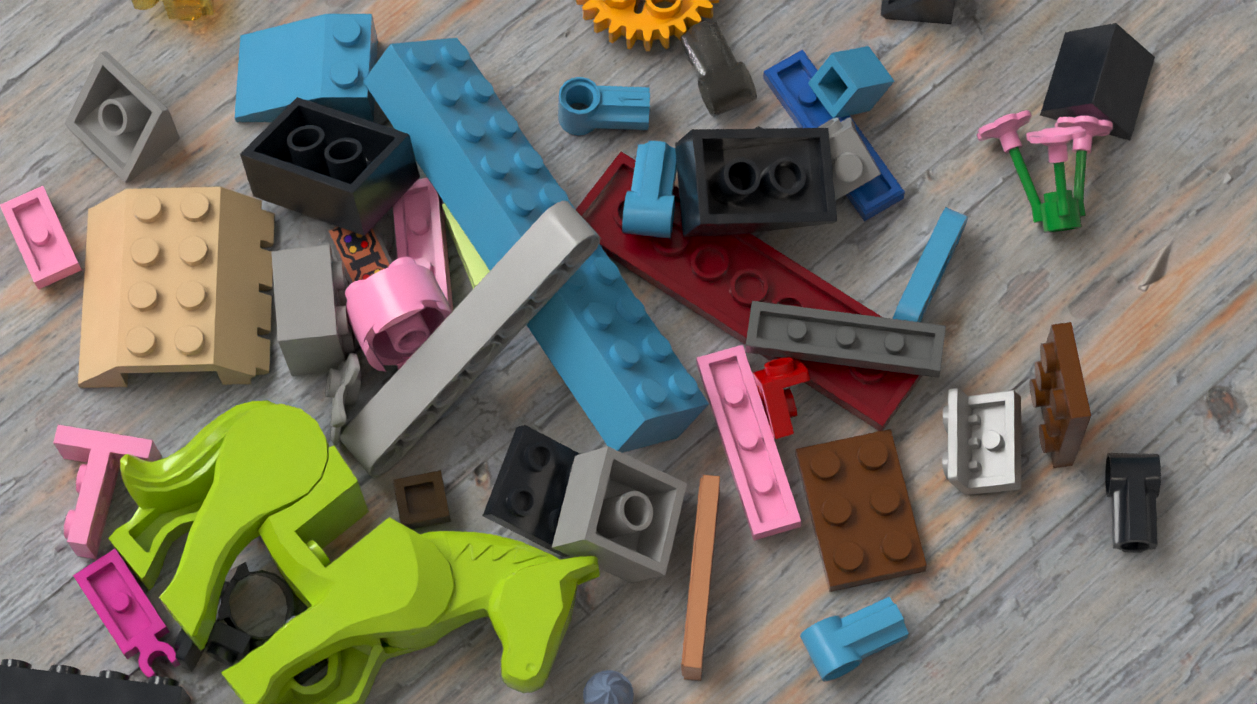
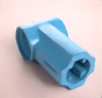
(608, 107)
(651, 201)
(842, 643)

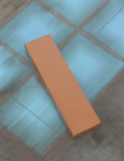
(700, 578)

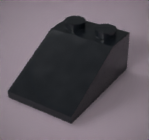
(754, 180)

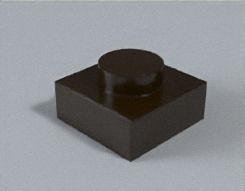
(422, 500)

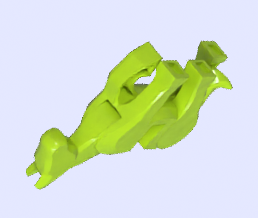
(392, 593)

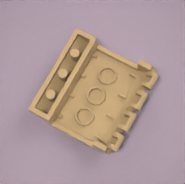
(176, 286)

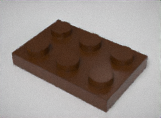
(1061, 395)
(860, 510)

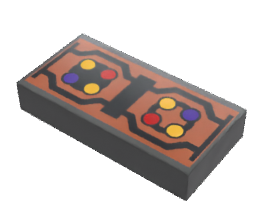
(359, 253)

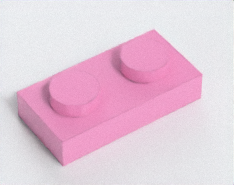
(40, 237)

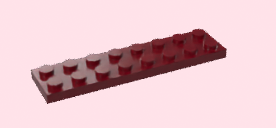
(723, 277)

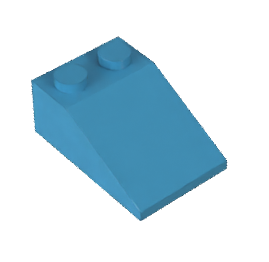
(307, 59)

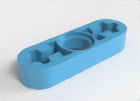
(931, 266)

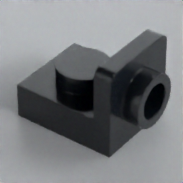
(223, 645)

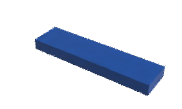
(790, 86)

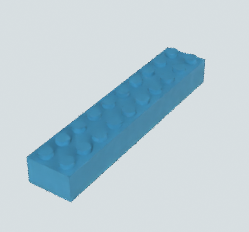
(496, 192)

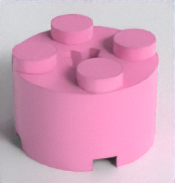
(395, 311)

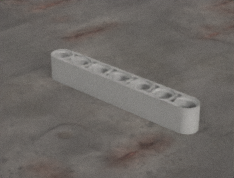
(470, 338)

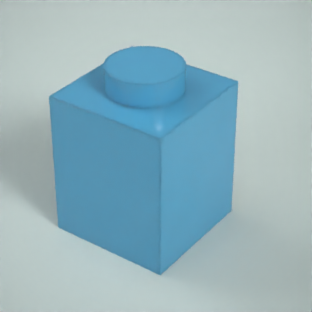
(850, 82)

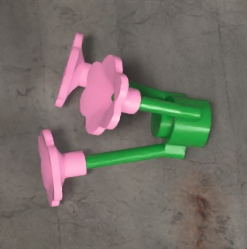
(1061, 208)

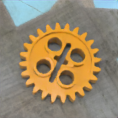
(648, 25)

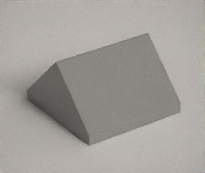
(121, 119)

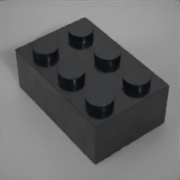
(330, 165)

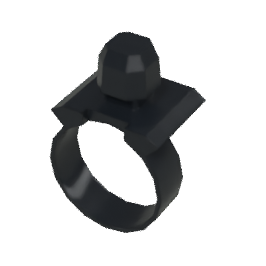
(237, 574)

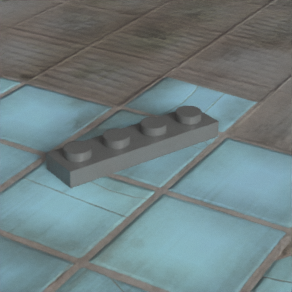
(845, 339)

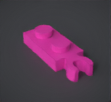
(125, 610)

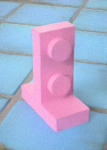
(95, 480)

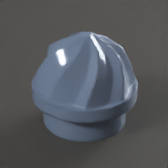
(608, 688)

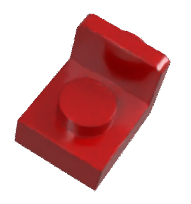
(780, 403)

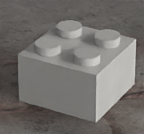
(311, 309)
(620, 514)

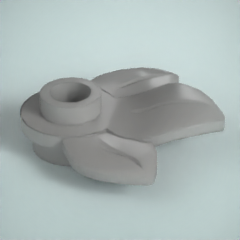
(343, 388)

